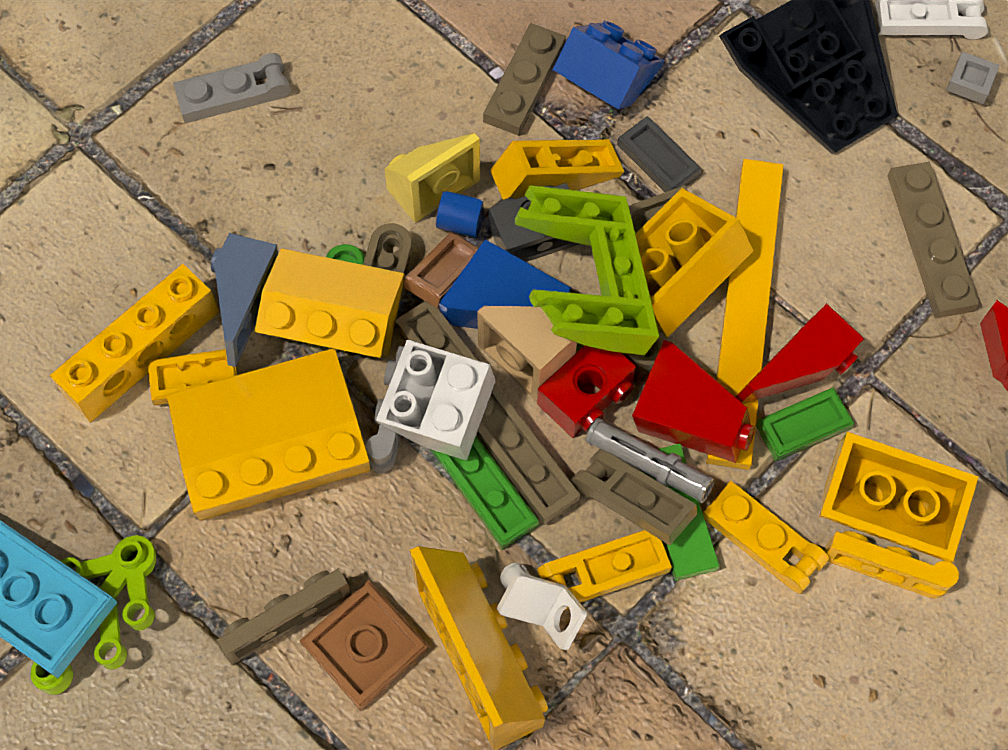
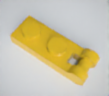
(764, 537)
(610, 565)
(891, 565)

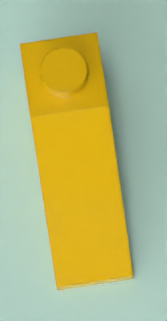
(554, 163)

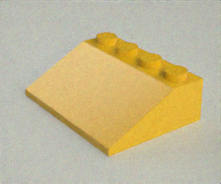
(266, 434)
(477, 645)

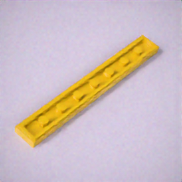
(749, 290)

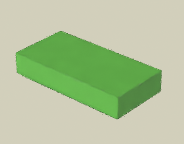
(804, 424)

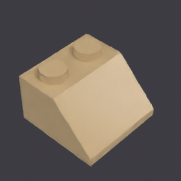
(523, 344)

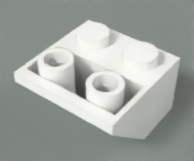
(437, 399)

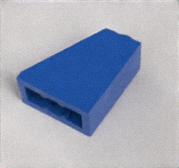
(493, 279)

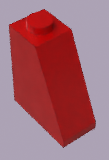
(691, 408)

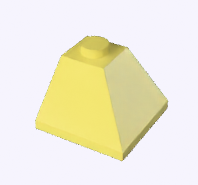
(429, 170)

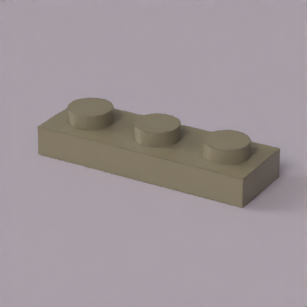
(524, 79)
(283, 615)

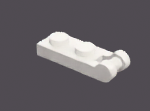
(931, 17)

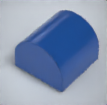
(460, 214)

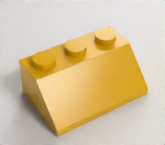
(687, 255)
(330, 303)
(898, 496)

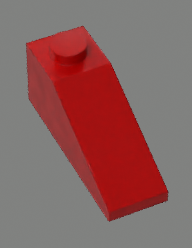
(808, 357)

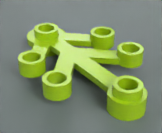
(120, 573)

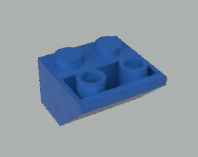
(608, 63)

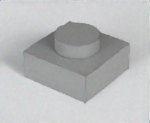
(972, 77)

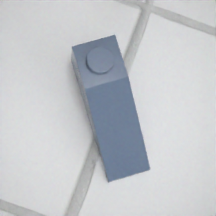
(240, 277)

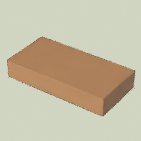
(440, 269)

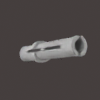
(664, 467)

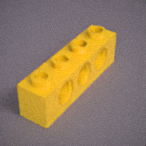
(144, 332)

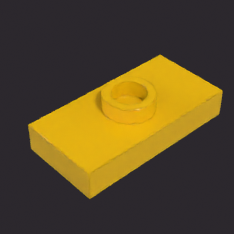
(186, 372)

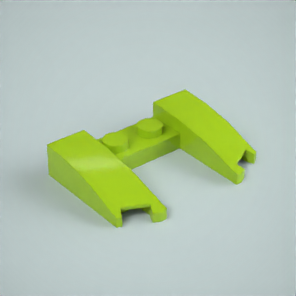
(624, 314)

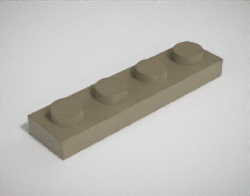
(932, 240)

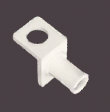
(540, 603)

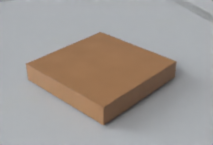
(364, 645)

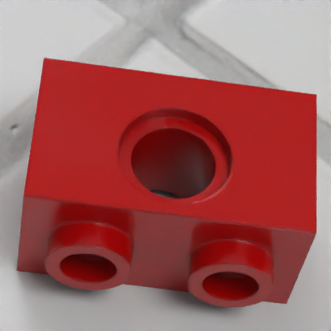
(575, 409)

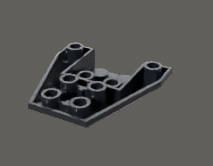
(818, 66)

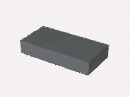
(658, 155)

